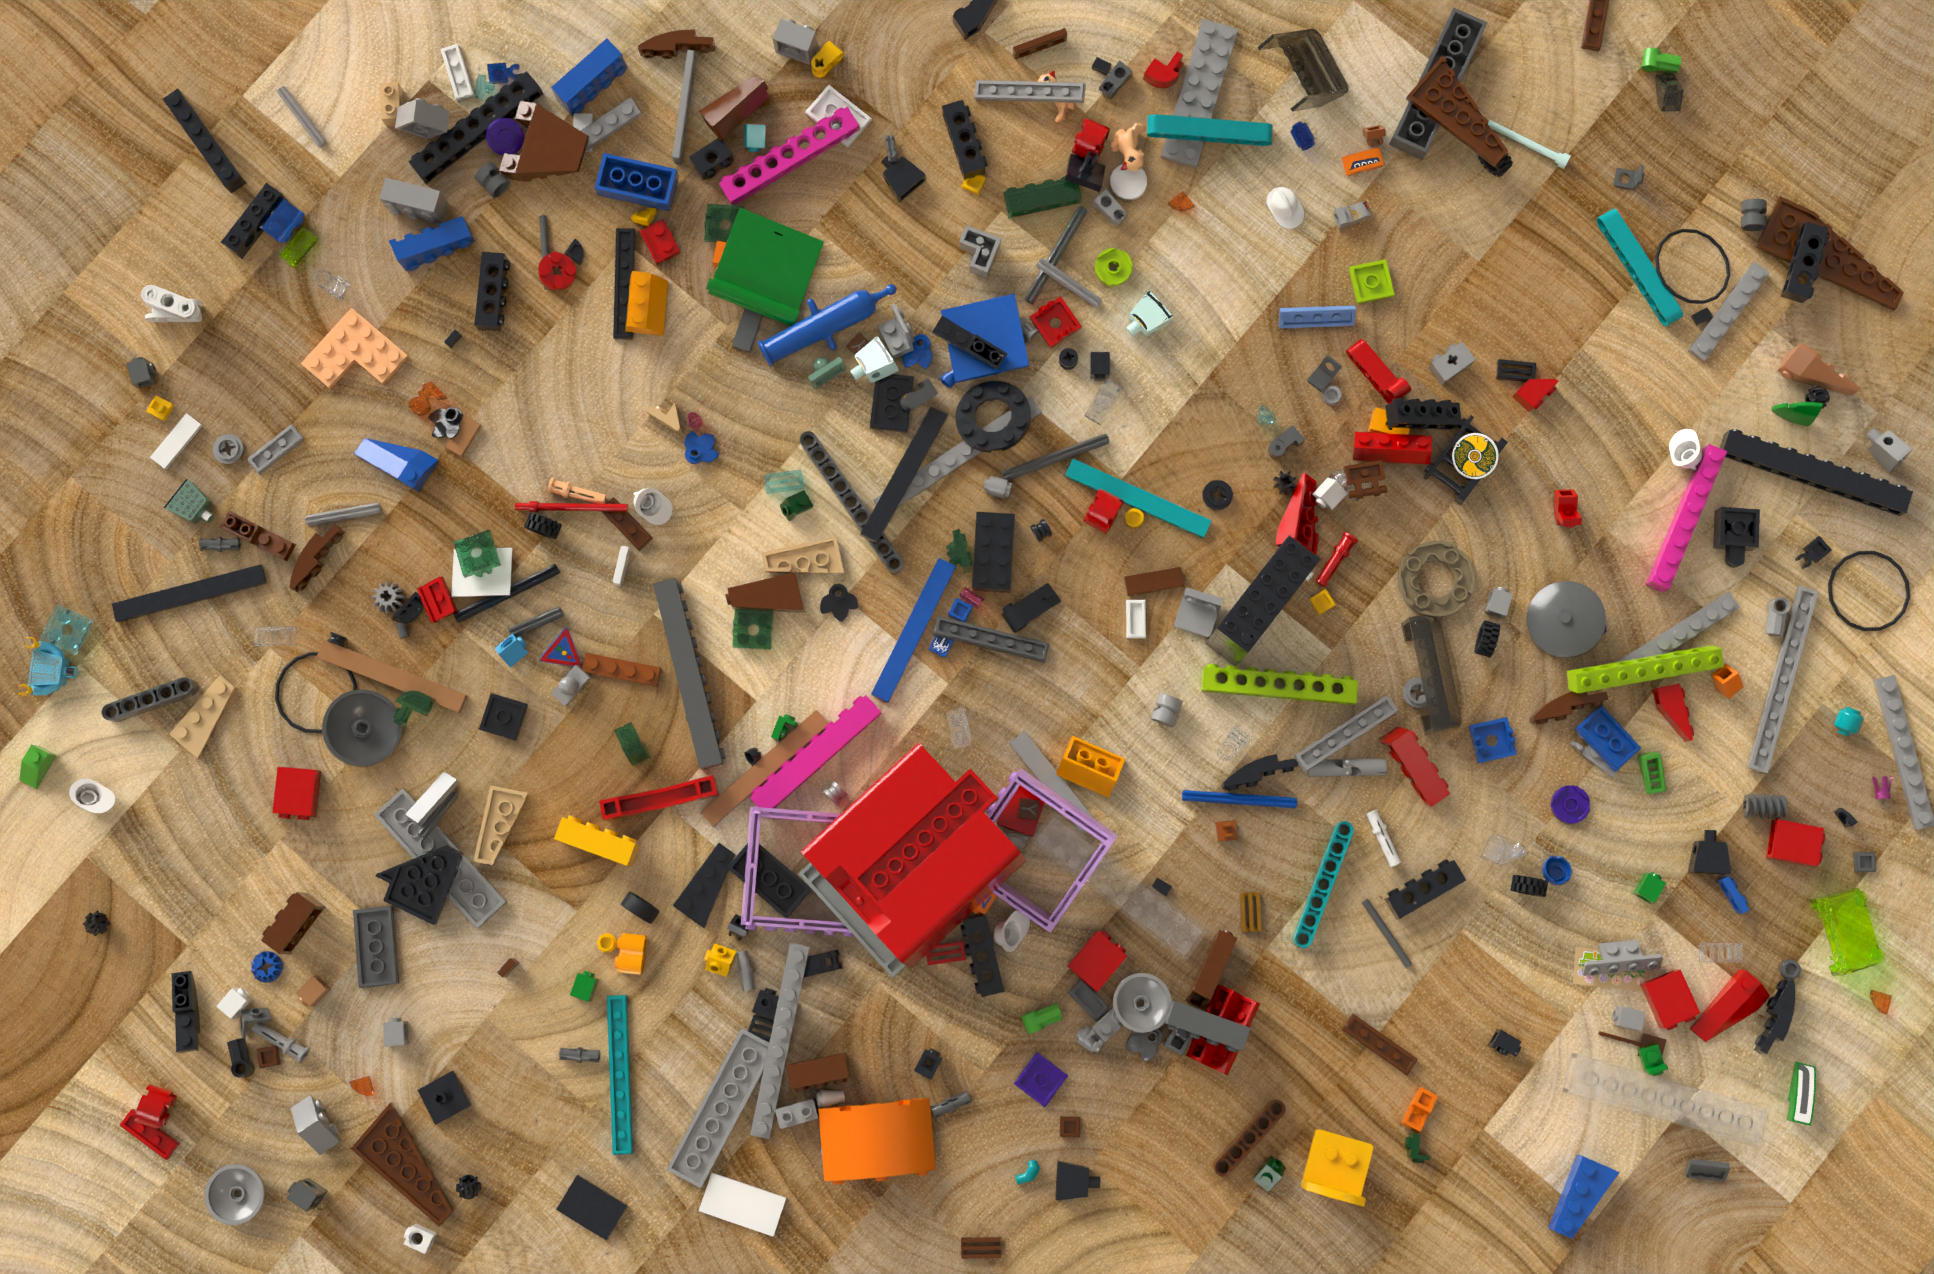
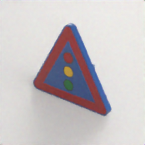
(562, 651)

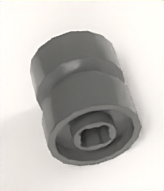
(493, 181)
(1753, 214)

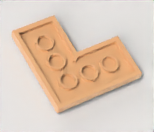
(350, 342)

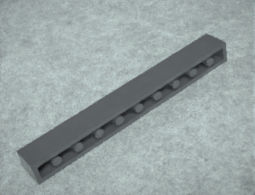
(688, 673)

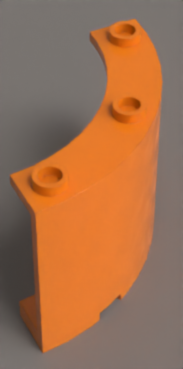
(877, 1140)

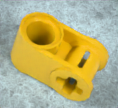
(827, 57)

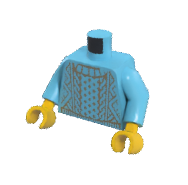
(47, 669)

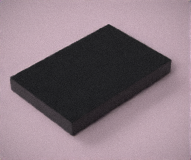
(886, 405)
(592, 1207)

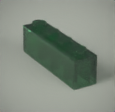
(1040, 197)

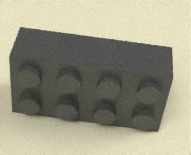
(1207, 1025)

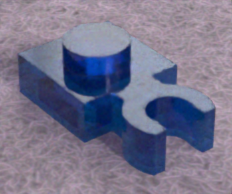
(499, 73)

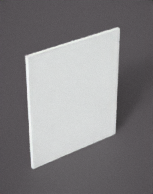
(493, 584)

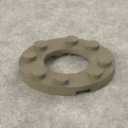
(1463, 579)

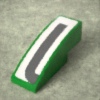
(1802, 1094)

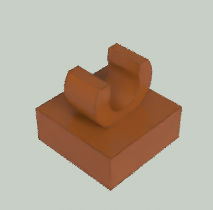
(1374, 132)
(1226, 830)

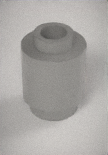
(997, 487)
(1080, 1034)

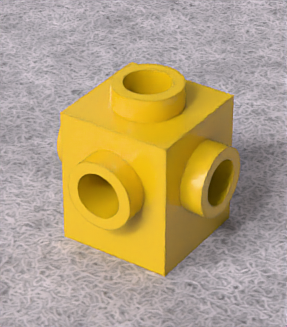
(719, 960)

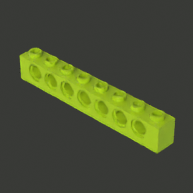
(1645, 669)
(1347, 696)

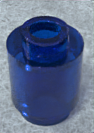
(1302, 136)

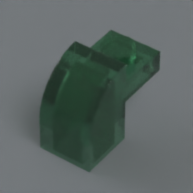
(412, 701)
(632, 744)

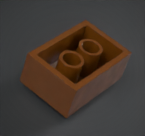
(292, 923)
(818, 1072)

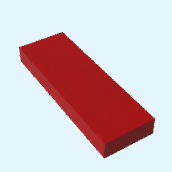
(155, 1139)

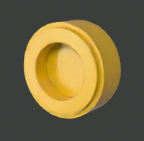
(1134, 518)

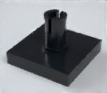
(1085, 171)
(444, 1097)

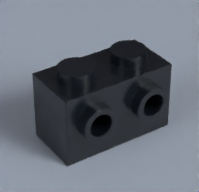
(766, 1003)

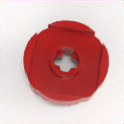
(557, 281)

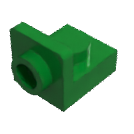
(780, 729)
(1652, 1060)

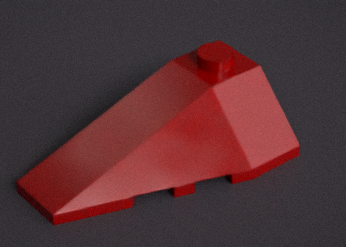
(1300, 516)
(1735, 1002)

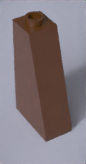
(734, 107)
(770, 594)
(1211, 969)

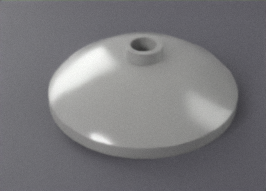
(1155, 999)
(222, 1197)

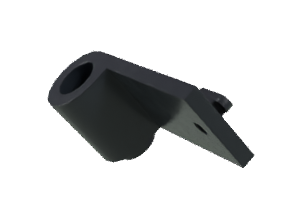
(1030, 607)

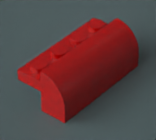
(1229, 1006)

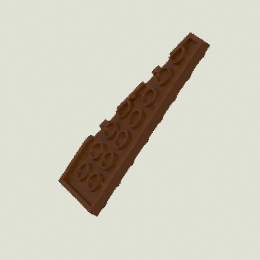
(1841, 261)

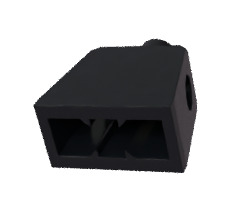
(902, 177)
(1710, 856)
(1073, 1181)

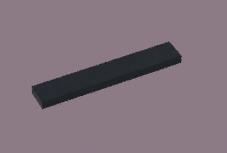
(623, 268)

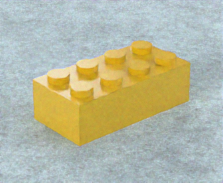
(601, 843)

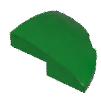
(1799, 413)

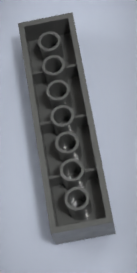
(1457, 46)

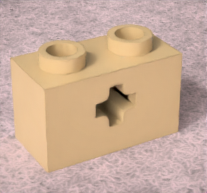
(390, 99)

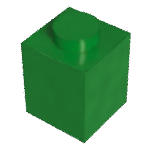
(1649, 887)
(584, 986)

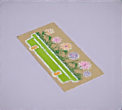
(1620, 980)

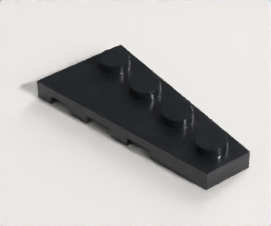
(702, 891)

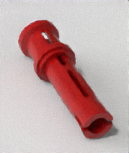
(1340, 552)

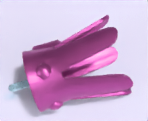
(1885, 791)

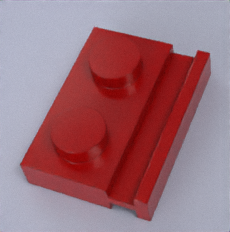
(660, 241)
(437, 599)

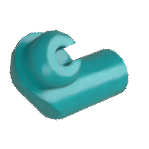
(1030, 1174)

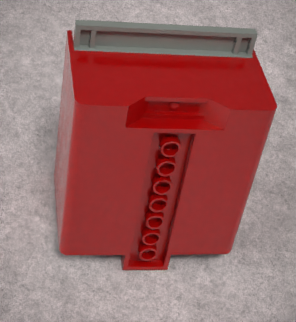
(910, 859)

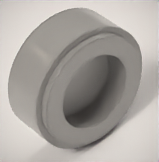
(1331, 395)

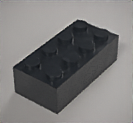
(993, 552)
(773, 881)

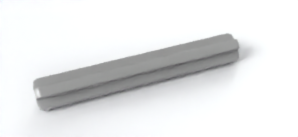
(302, 116)
(1069, 283)
(343, 514)

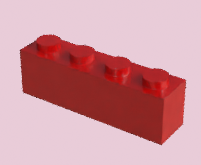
(1392, 448)

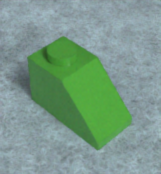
(35, 765)

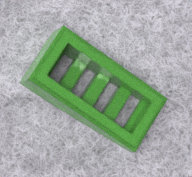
(1656, 756)

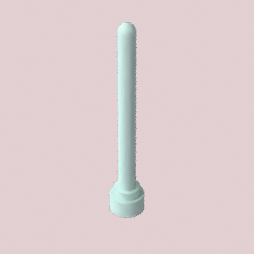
(1560, 159)

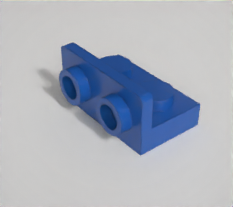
(282, 221)

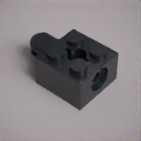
(1743, 534)

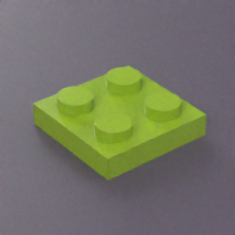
(1371, 281)

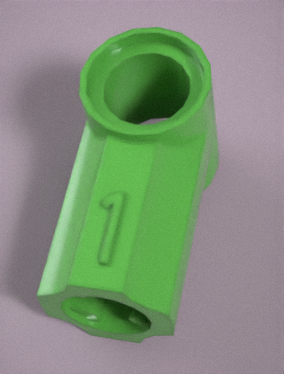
(1655, 60)
(1038, 1019)

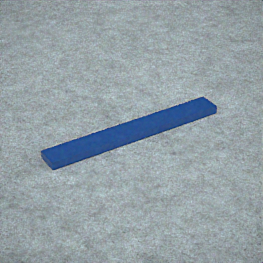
(913, 630)

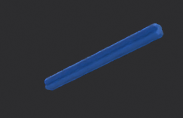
(1240, 799)

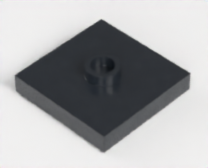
(503, 716)

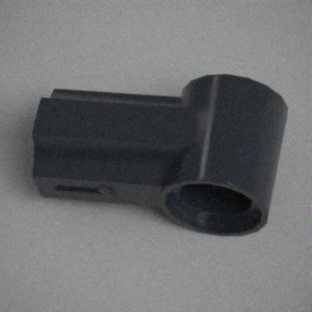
(240, 1055)

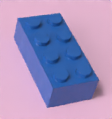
(589, 77)
(636, 182)

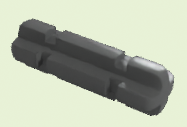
(891, 148)

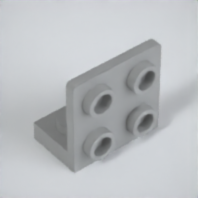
(897, 334)
(1198, 612)

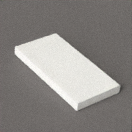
(742, 1204)

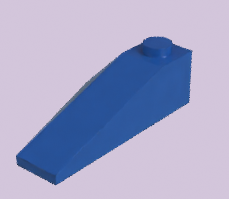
(402, 463)

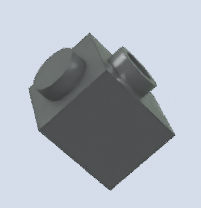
(141, 372)

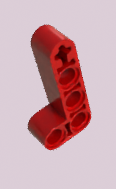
(1377, 372)

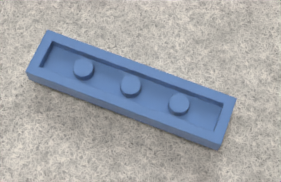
(1317, 316)

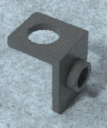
(1635, 178)
(1322, 375)
(253, 1016)

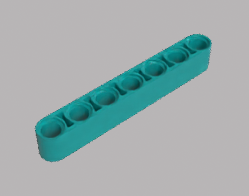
(1209, 130)
(1639, 267)
(1330, 877)

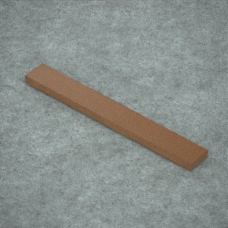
(390, 675)
(763, 768)

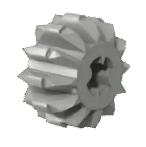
(383, 604)

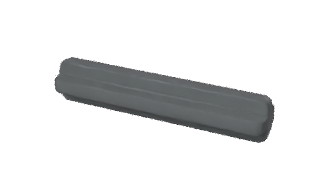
(536, 622)
(437, 815)

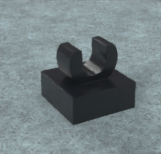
(736, 927)

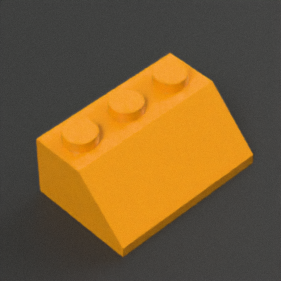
(646, 304)
(1090, 766)

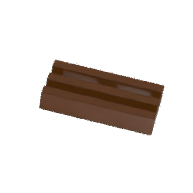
(981, 1255)

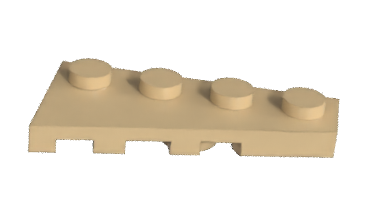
(810, 557)
(198, 724)
(498, 820)

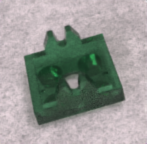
(713, 217)
(958, 552)
(479, 565)
(743, 620)

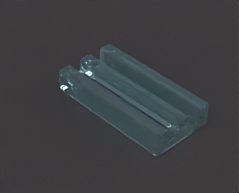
(783, 474)

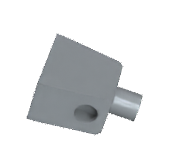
(1888, 449)

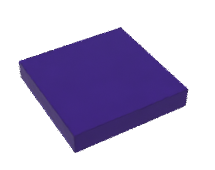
(1040, 1079)

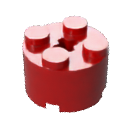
(1090, 139)
(1103, 511)
(154, 1107)

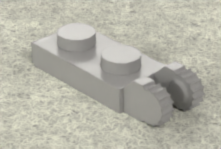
(1591, 755)
(1103, 1029)

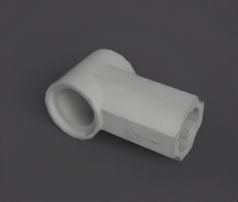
(1775, 618)

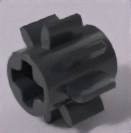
(1818, 395)
(1290, 480)
(96, 923)
(468, 1187)

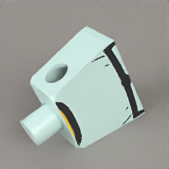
(1148, 316)
(874, 362)

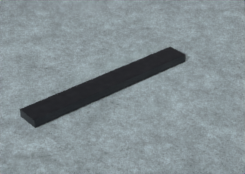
(903, 475)
(189, 593)

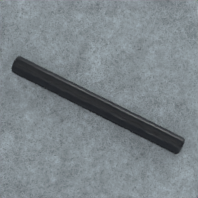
(516, 588)

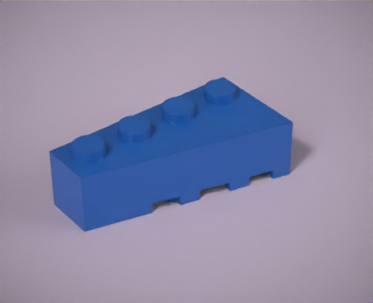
(432, 243)
(1580, 1195)

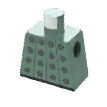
(190, 503)

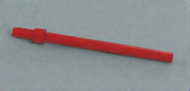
(535, 506)

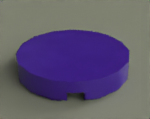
(505, 136)
(1570, 804)

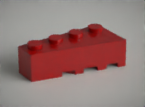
(1416, 765)

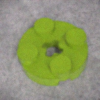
(1114, 256)

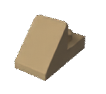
(670, 420)

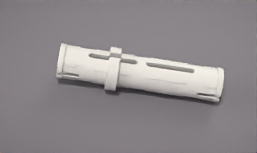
(1379, 830)

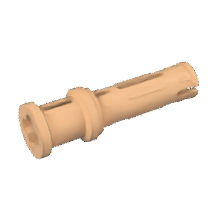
(567, 488)

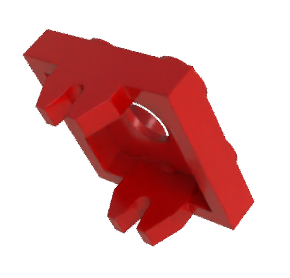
(1055, 309)

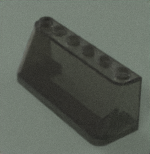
(1435, 674)

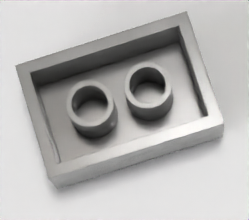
(413, 201)

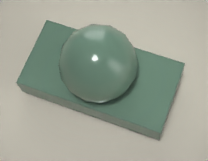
(825, 371)

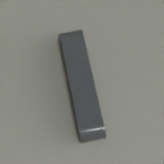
(140, 699)

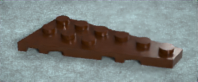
(1453, 108)
(398, 1160)

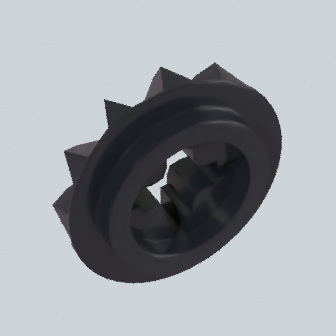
(1225, 491)

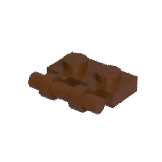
(1365, 473)

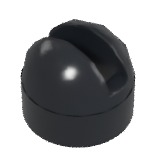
(752, 755)

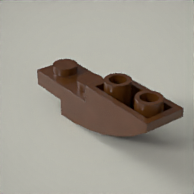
(668, 44)
(257, 536)
(308, 561)
(1561, 706)

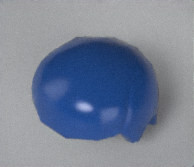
(1556, 870)

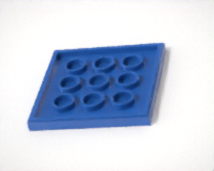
(996, 322)

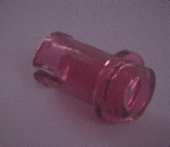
(694, 424)
(971, 597)

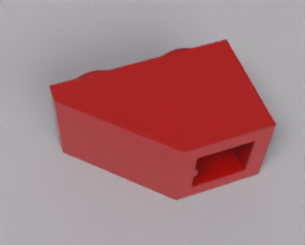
(1533, 391)

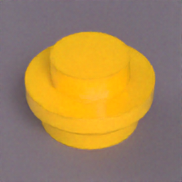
(607, 942)

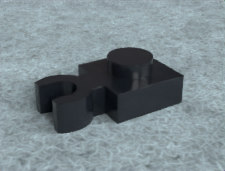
(1814, 551)

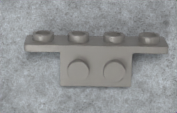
(1621, 957)

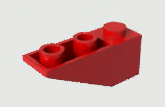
(1671, 705)

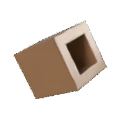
(313, 991)

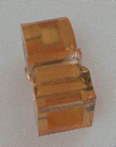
(421, 404)

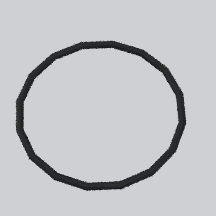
(1671, 290)
(1857, 626)
(277, 692)

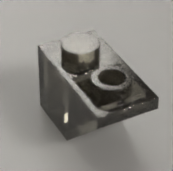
(1668, 92)

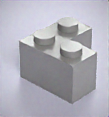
(983, 246)
(314, 1125)

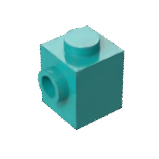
(754, 137)

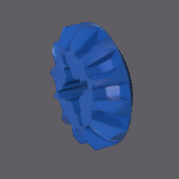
(273, 972)

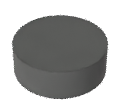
(1789, 969)

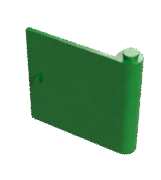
(765, 267)

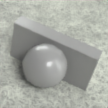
(571, 685)

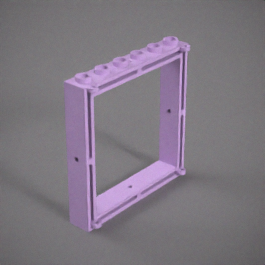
(1073, 813)
(773, 923)

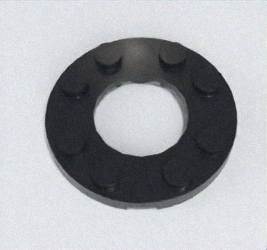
(1001, 439)

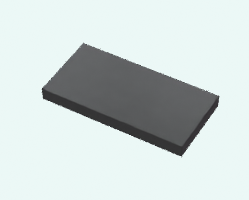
(376, 946)

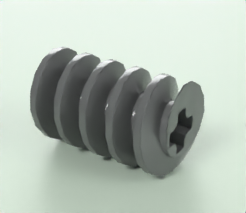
(1765, 804)

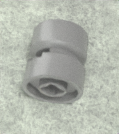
(1166, 710)

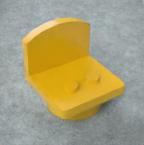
(1337, 1167)

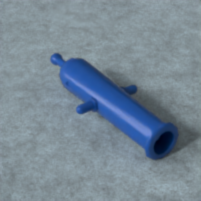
(822, 324)

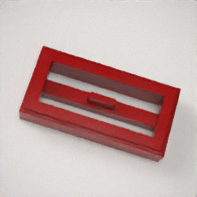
(962, 951)

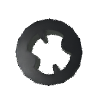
(337, 639)

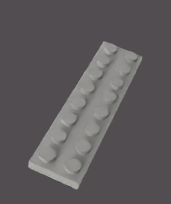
(1201, 86)
(469, 889)
(720, 1109)

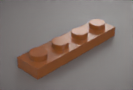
(621, 669)

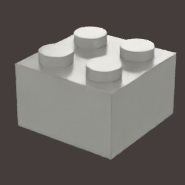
(795, 41)
(422, 118)

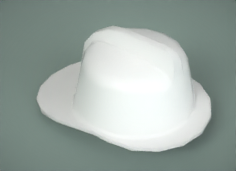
(1285, 207)
(1685, 449)
(653, 506)
(91, 796)
(1011, 931)

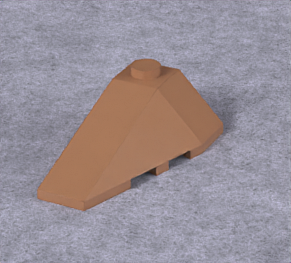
(1805, 366)

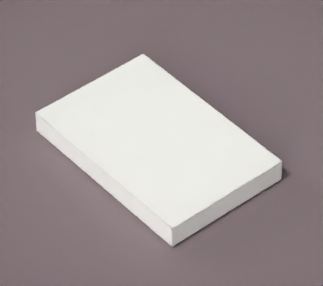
(828, 103)

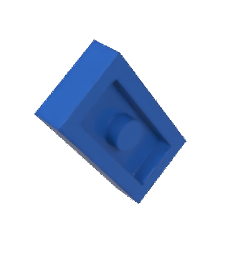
(1730, 890)

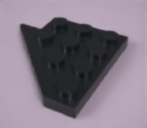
(422, 883)

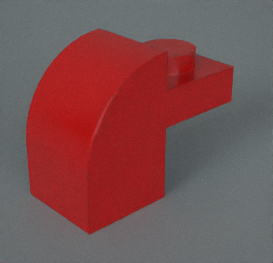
(1161, 75)
(1566, 508)

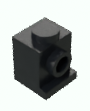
(1505, 1043)
(923, 1069)

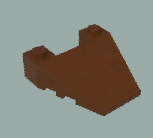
(549, 146)

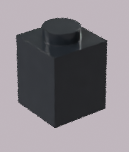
(1099, 366)

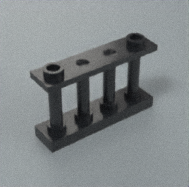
(1461, 491)

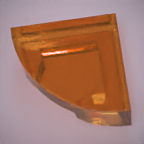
(1181, 202)
(1880, 1001)
(363, 1086)

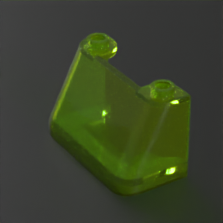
(1848, 931)

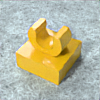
(160, 408)

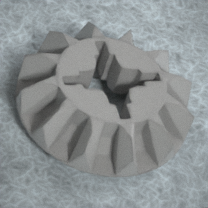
(221, 445)
(1409, 696)

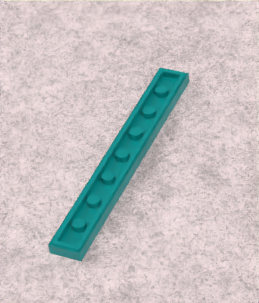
(1139, 498)
(619, 1075)

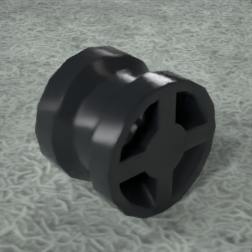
(1068, 363)
(1041, 530)

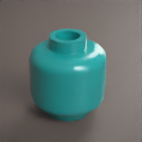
(1848, 721)

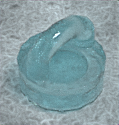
(1265, 416)

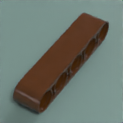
(1239, 1140)

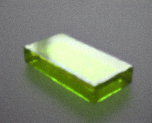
(298, 247)

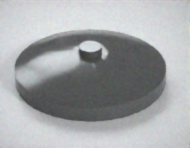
(1566, 619)
(361, 728)

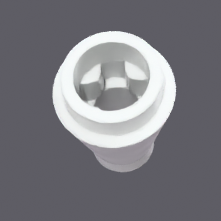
(828, 1098)

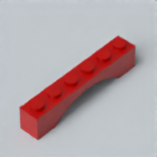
(658, 799)

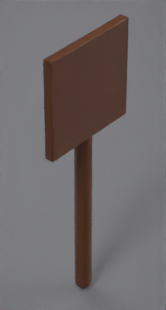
(1646, 1040)

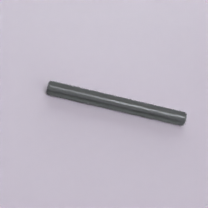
(1056, 253)
(1055, 457)

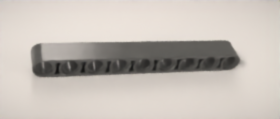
(844, 496)

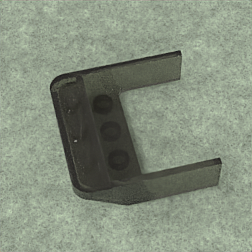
(1313, 66)

